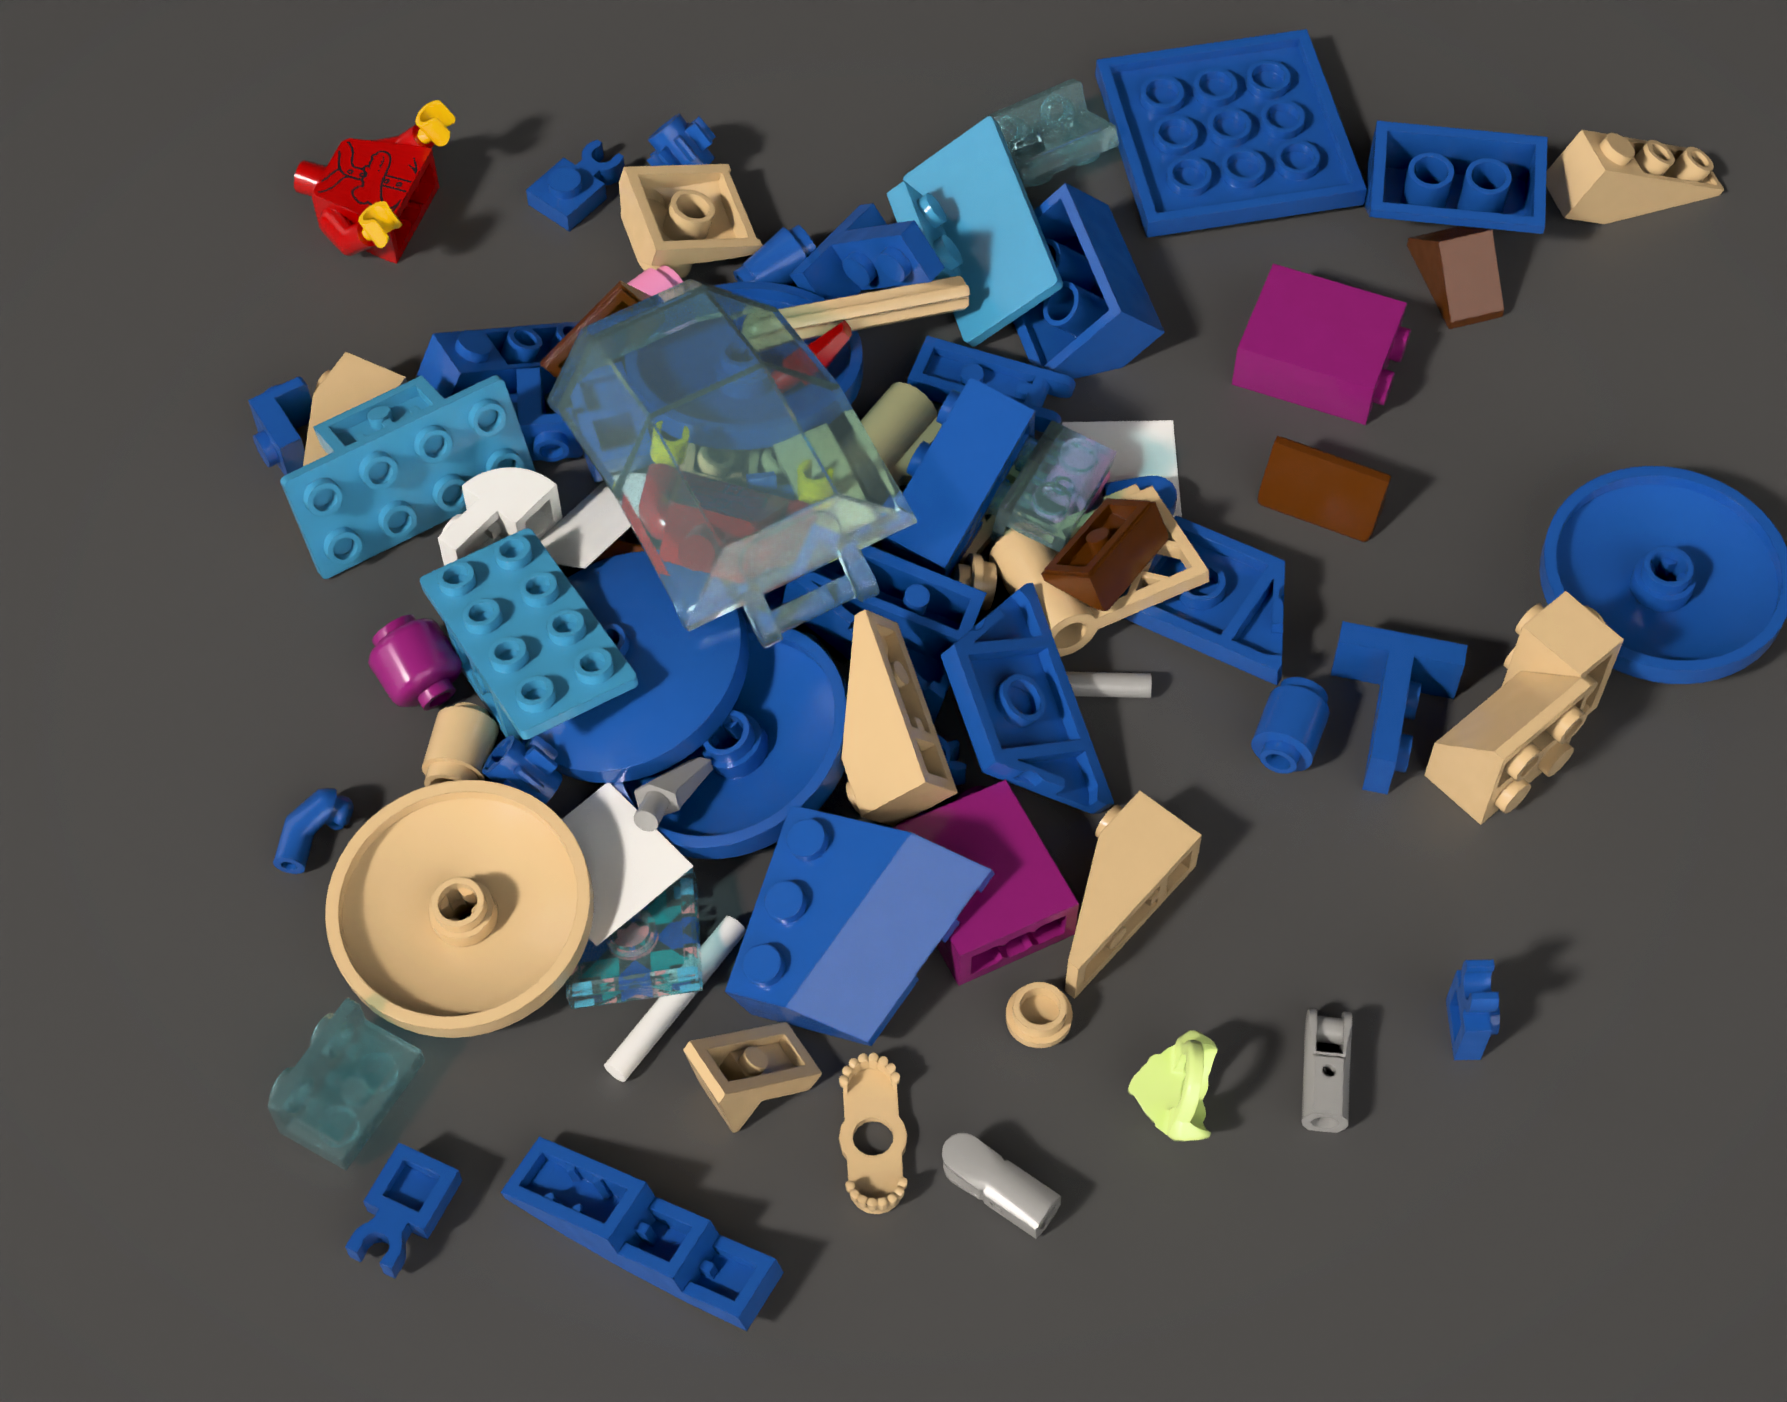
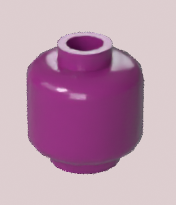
(415, 662)

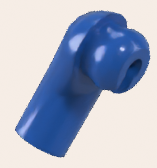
(304, 822)

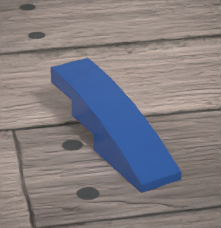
(643, 1233)

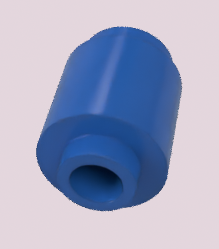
(1291, 725)

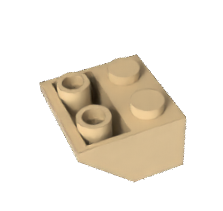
(1509, 742)

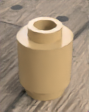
(459, 744)

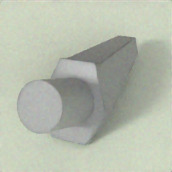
(668, 792)

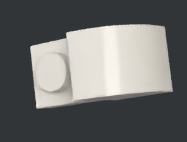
(499, 506)

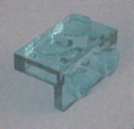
(1053, 132)
(1053, 486)
(343, 1085)

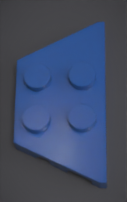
(1231, 616)
(1024, 707)

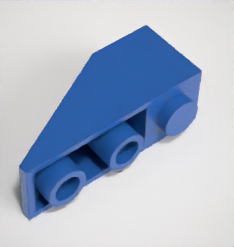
(470, 356)

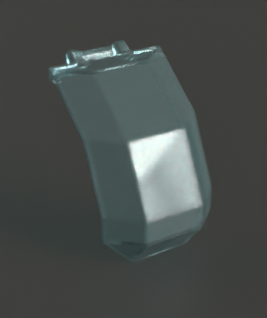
(729, 454)

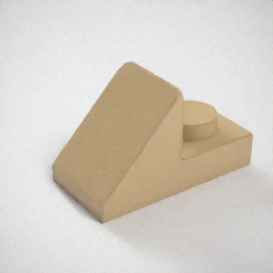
(750, 1068)

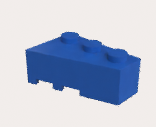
(960, 474)
(925, 604)

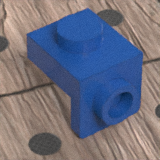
(277, 417)
(544, 433)

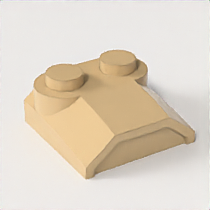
(684, 216)

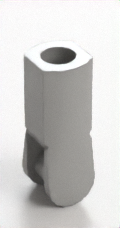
(1326, 1073)
(999, 1183)

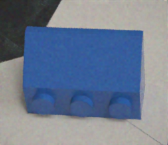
(1457, 177)
(1103, 308)

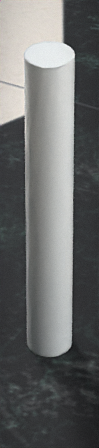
(668, 1008)

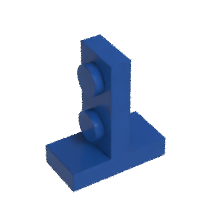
(868, 256)
(1403, 669)

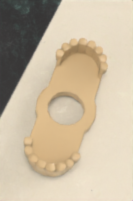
(872, 1096)

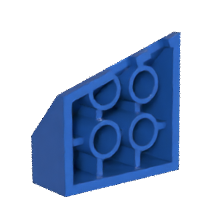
(847, 923)

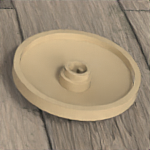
(425, 867)

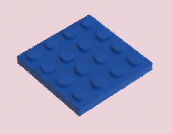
(1229, 133)

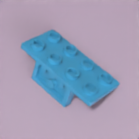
(980, 228)
(399, 468)
(526, 636)

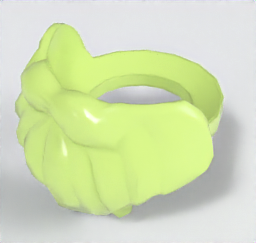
(1174, 1087)

